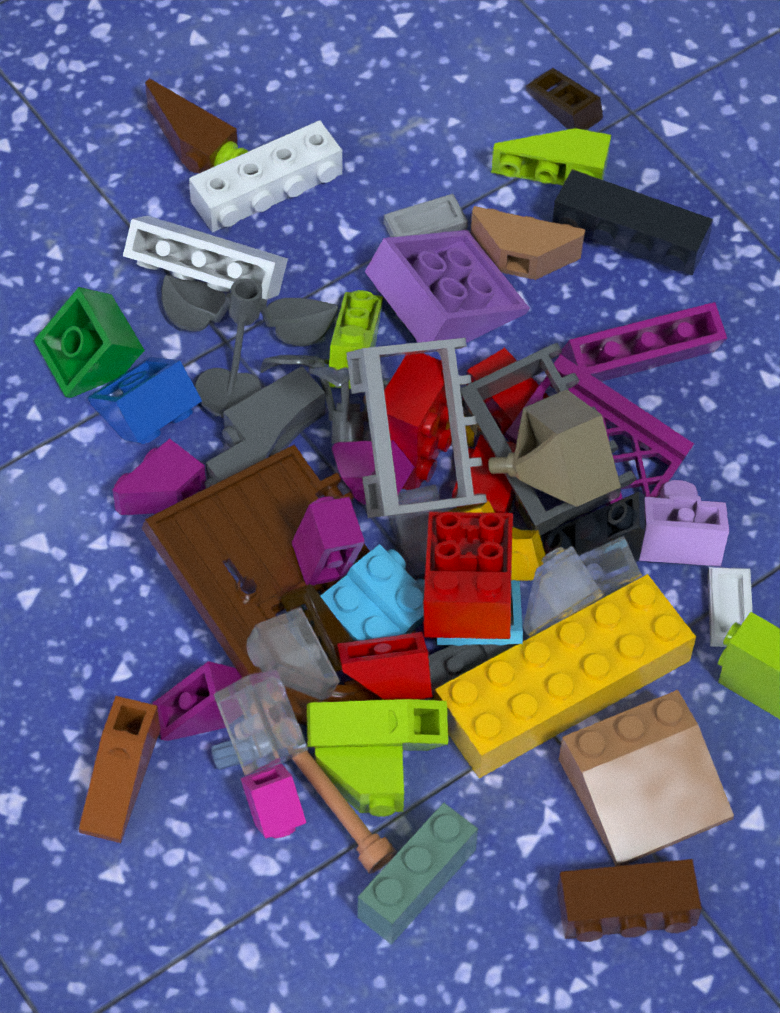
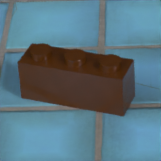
(629, 900)

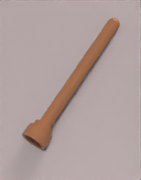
(373, 850)

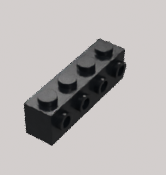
(633, 222)

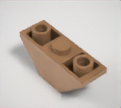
(525, 244)

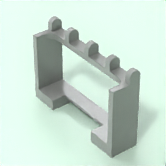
(367, 378)

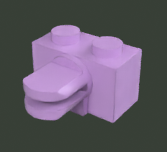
(684, 527)

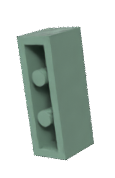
(417, 873)

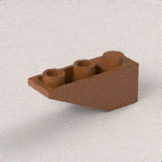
(119, 768)

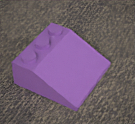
(444, 286)

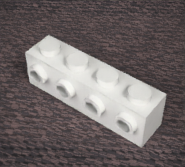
(266, 176)
(202, 256)

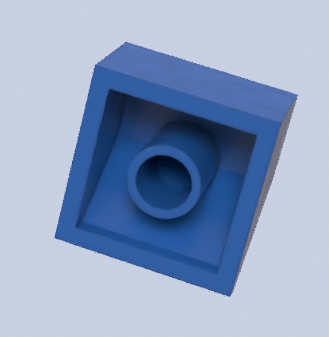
(146, 399)

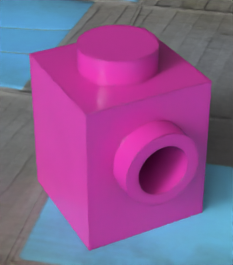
(273, 801)

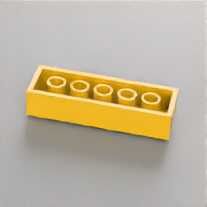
(564, 675)

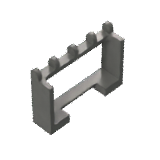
(526, 500)

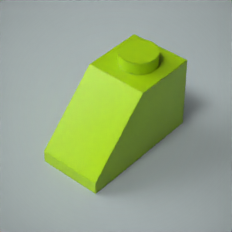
(366, 776)

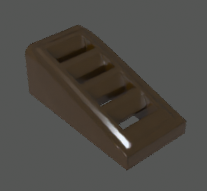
(581, 115)
(322, 620)

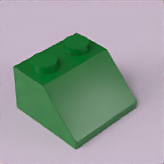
(88, 342)

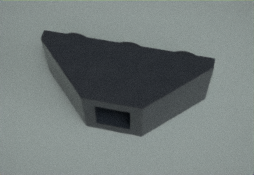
(603, 526)

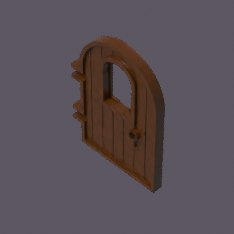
(250, 527)

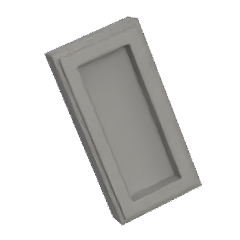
(428, 217)

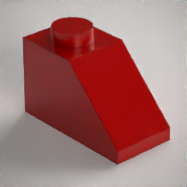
(389, 665)

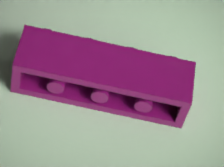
(648, 343)

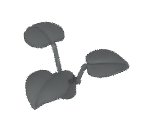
(194, 305)
(346, 416)

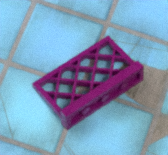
(624, 419)

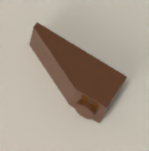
(188, 128)

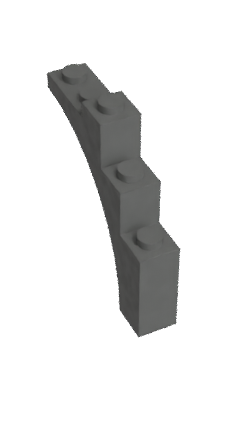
(266, 424)

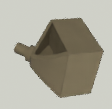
(562, 451)

